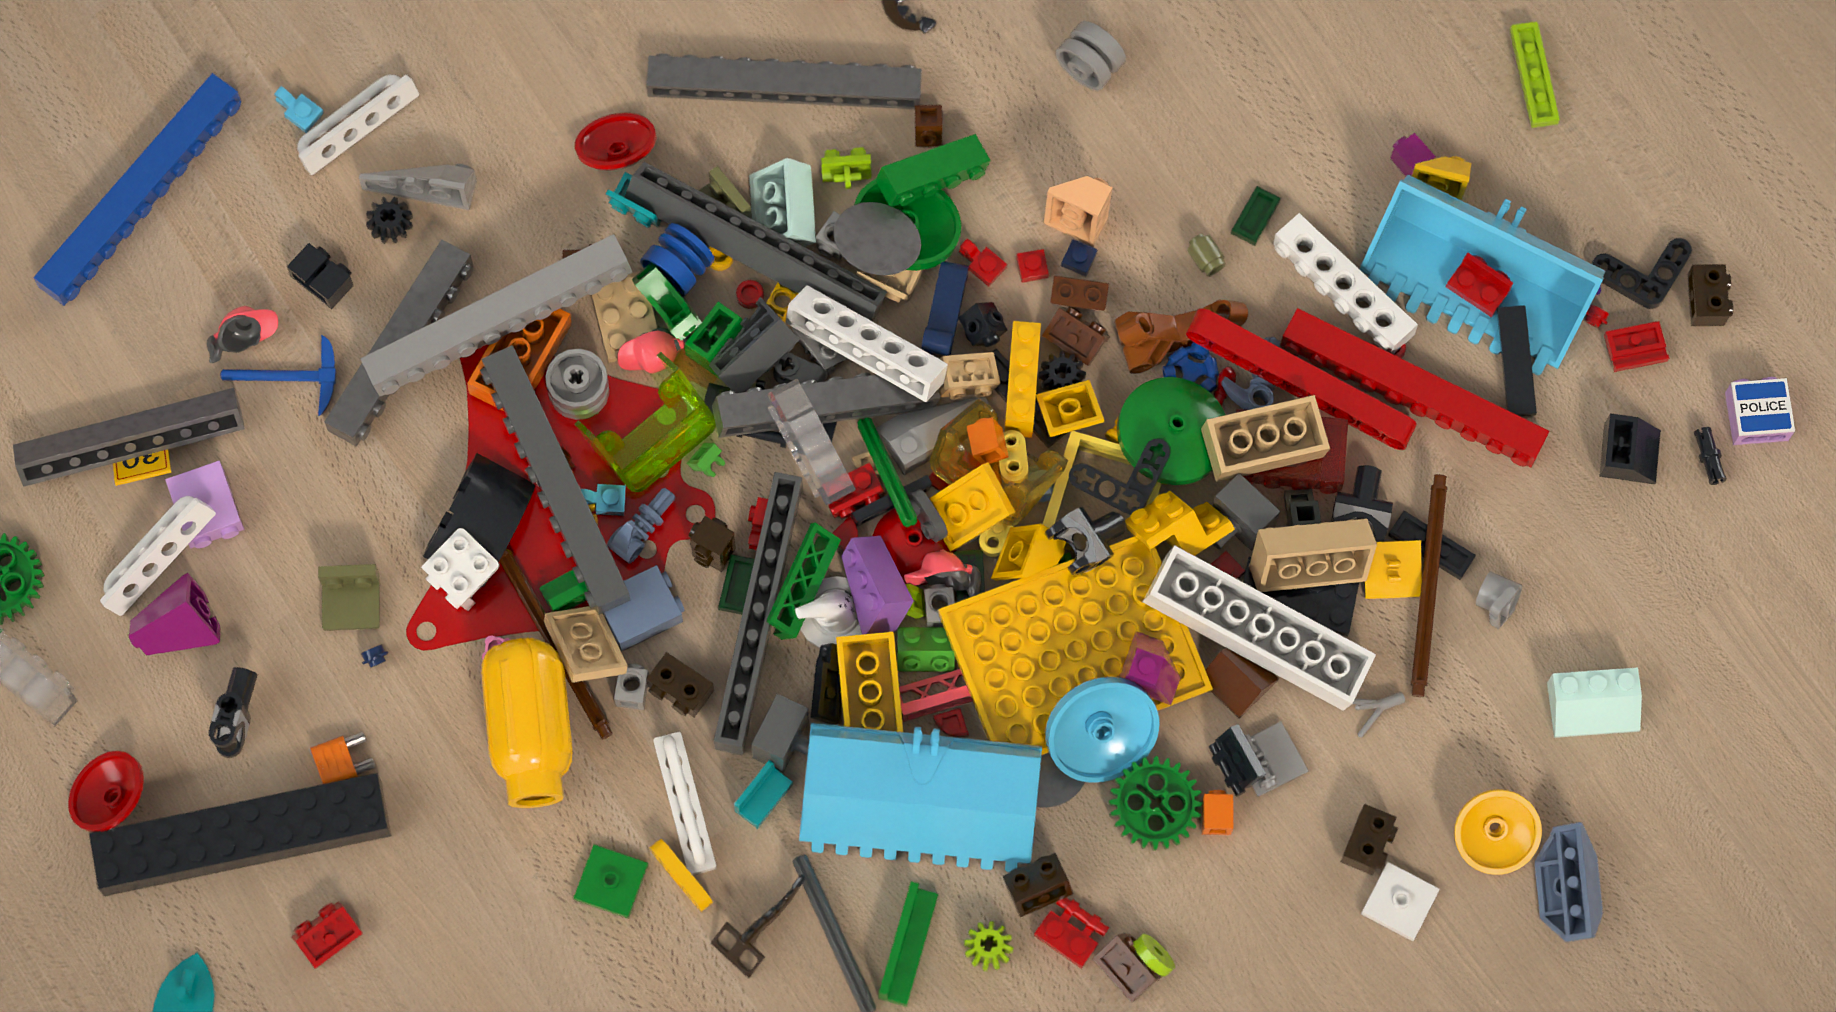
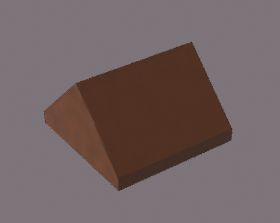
(1238, 681)

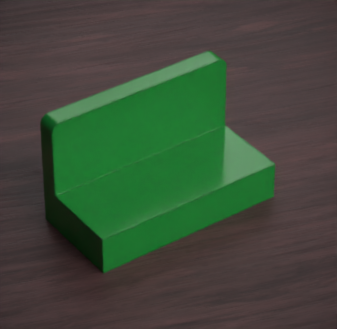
(564, 592)

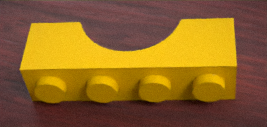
(1022, 377)

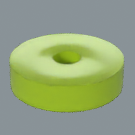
(1154, 955)

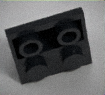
(1629, 449)

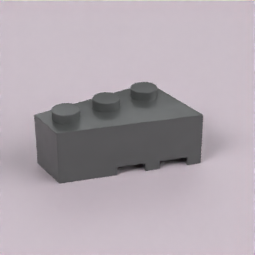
(754, 349)

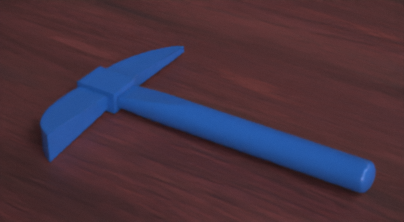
(325, 375)

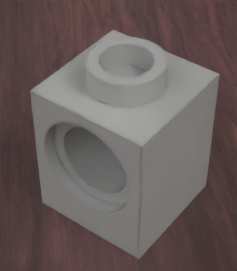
(825, 246)
(936, 593)
(632, 699)

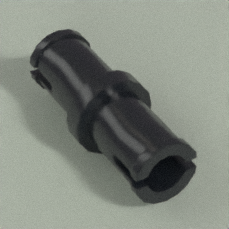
(1710, 455)

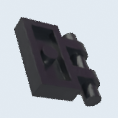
(1236, 760)

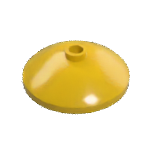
(1507, 846)

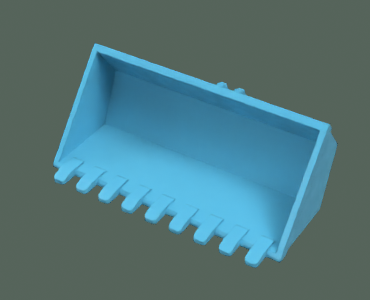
(1426, 241)
(920, 795)

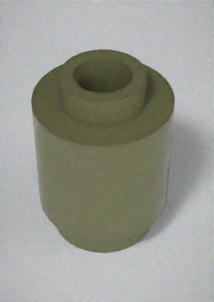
(1206, 254)

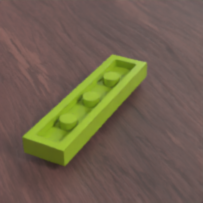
(1534, 74)

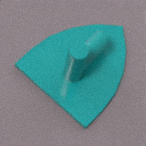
(187, 988)

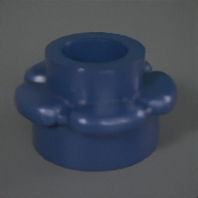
(374, 656)

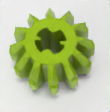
(997, 953)

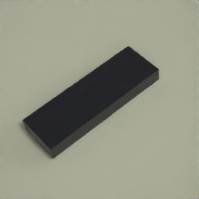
(885, 503)
(1453, 557)

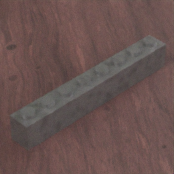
(420, 307)
(832, 400)
(128, 437)

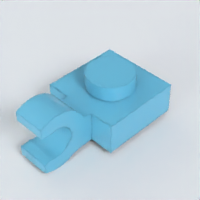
(299, 111)
(607, 499)

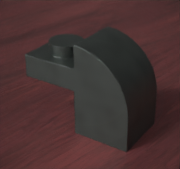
(1301, 507)

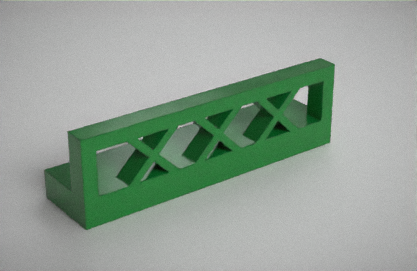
(807, 583)
(908, 945)

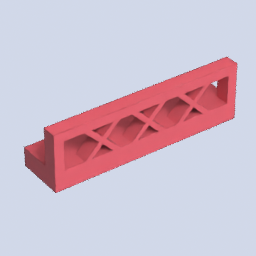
(934, 703)

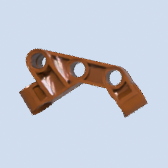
(1152, 335)

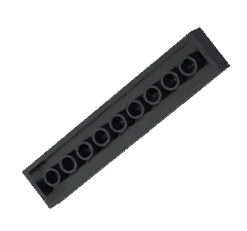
(239, 834)

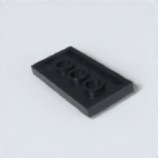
(1326, 605)

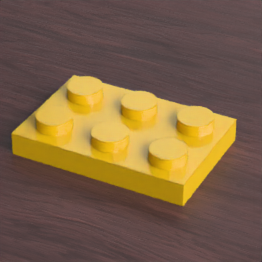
(972, 506)

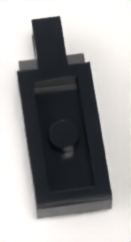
(827, 687)

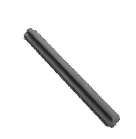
(834, 935)

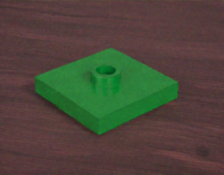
(611, 881)

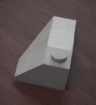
(432, 184)
(913, 434)

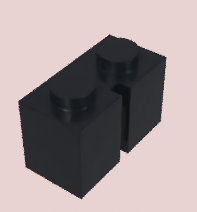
(320, 275)

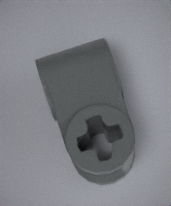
(799, 370)

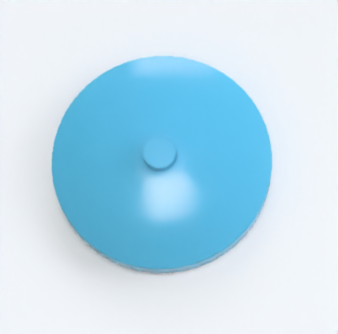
(1102, 729)

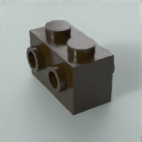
(1709, 295)
(712, 543)
(679, 685)
(1370, 840)
(1037, 884)

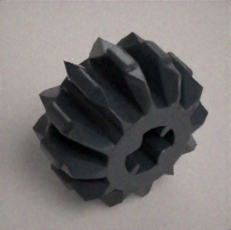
(391, 211)
(1051, 370)

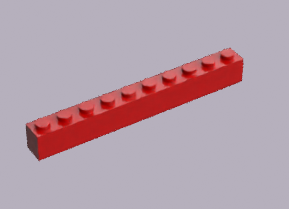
(1414, 388)

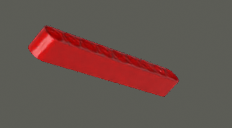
(1300, 378)

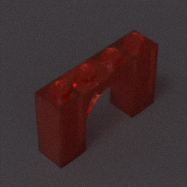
(1322, 473)

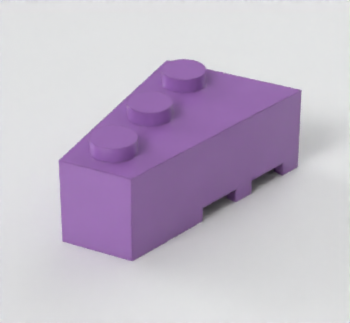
(875, 585)

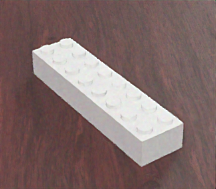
(1259, 628)

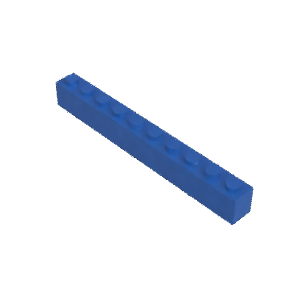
(138, 190)

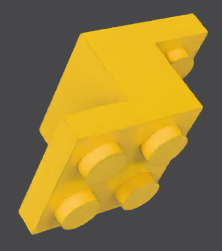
(1178, 524)

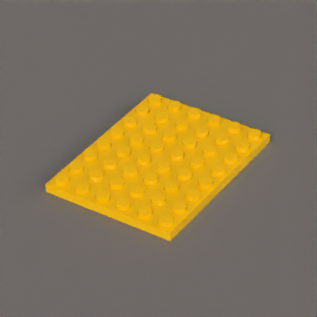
(1056, 630)

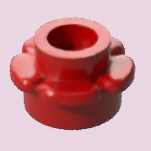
(1596, 316)

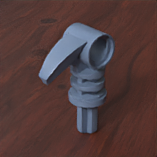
(1258, 388)
(627, 538)

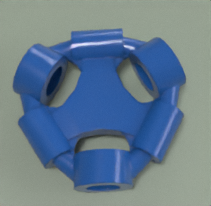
(1193, 370)

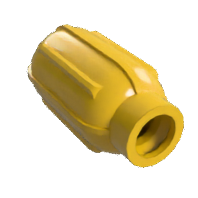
(527, 720)

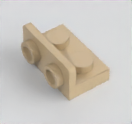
(970, 375)

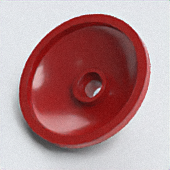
(615, 141)
(906, 554)
(106, 791)

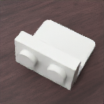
(460, 568)

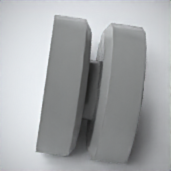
(1090, 55)
(577, 384)

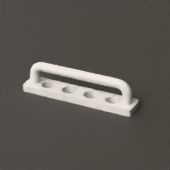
(312, 156)
(149, 551)
(701, 857)

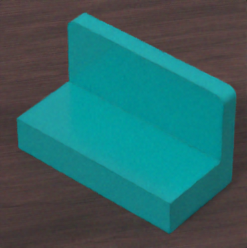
(762, 795)

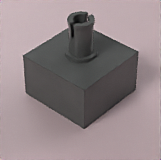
(1246, 510)
(781, 733)

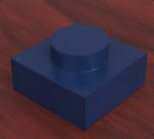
(1079, 257)

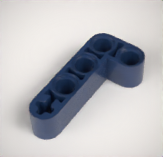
(945, 309)

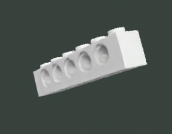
(1301, 233)
(866, 343)

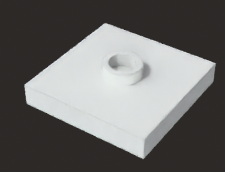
(1400, 901)

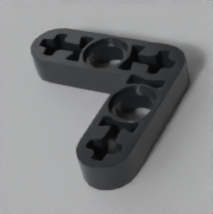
(1650, 282)
(1133, 485)

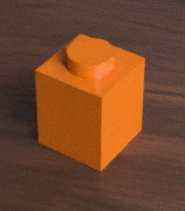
(987, 441)
(1217, 813)

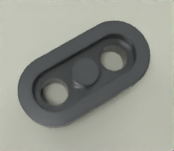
(931, 522)

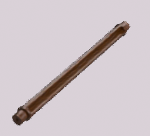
(1429, 586)
(537, 614)

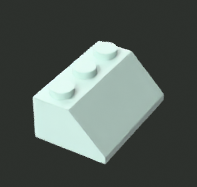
(784, 200)
(1595, 702)

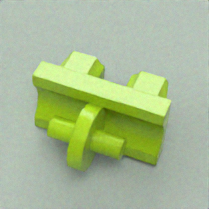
(846, 168)

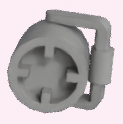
(1499, 597)

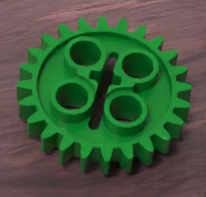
(22, 569)
(1136, 821)

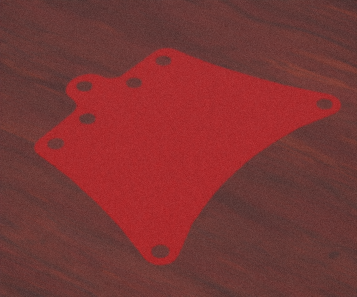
(534, 542)

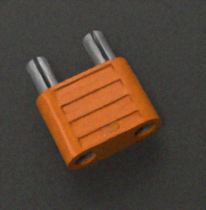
(335, 761)

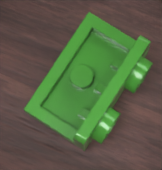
(924, 650)

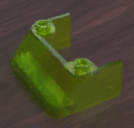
(660, 438)

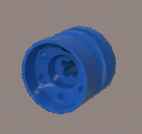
(679, 257)

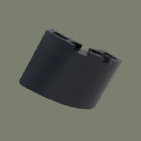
(486, 506)

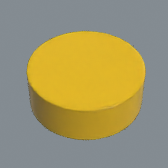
(721, 261)

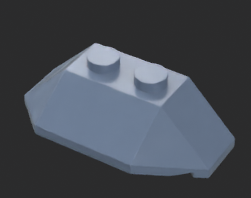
(1569, 883)

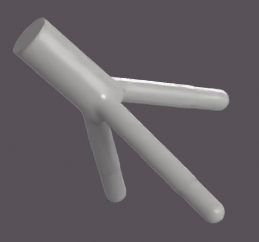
(1381, 704)

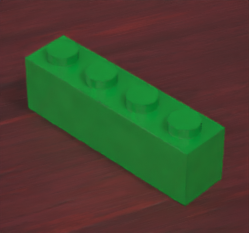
(933, 171)

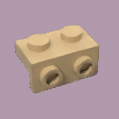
(897, 285)

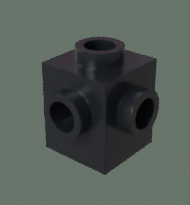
(983, 324)

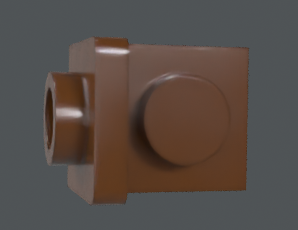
(928, 125)

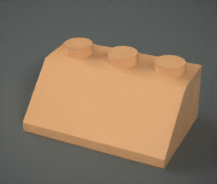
(1079, 208)

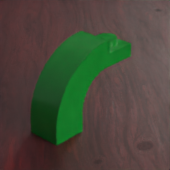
(667, 301)

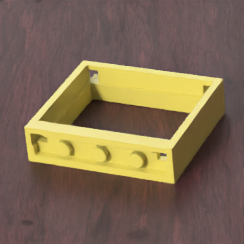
(1088, 444)

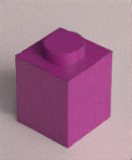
(1409, 152)

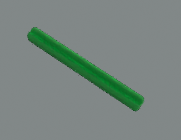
(887, 472)

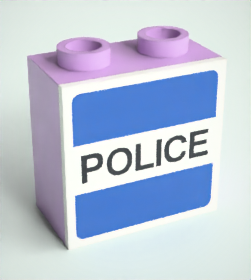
(1759, 411)

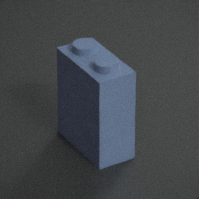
(648, 612)

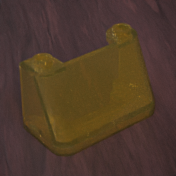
(954, 459)

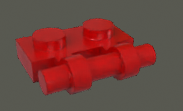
(1066, 938)

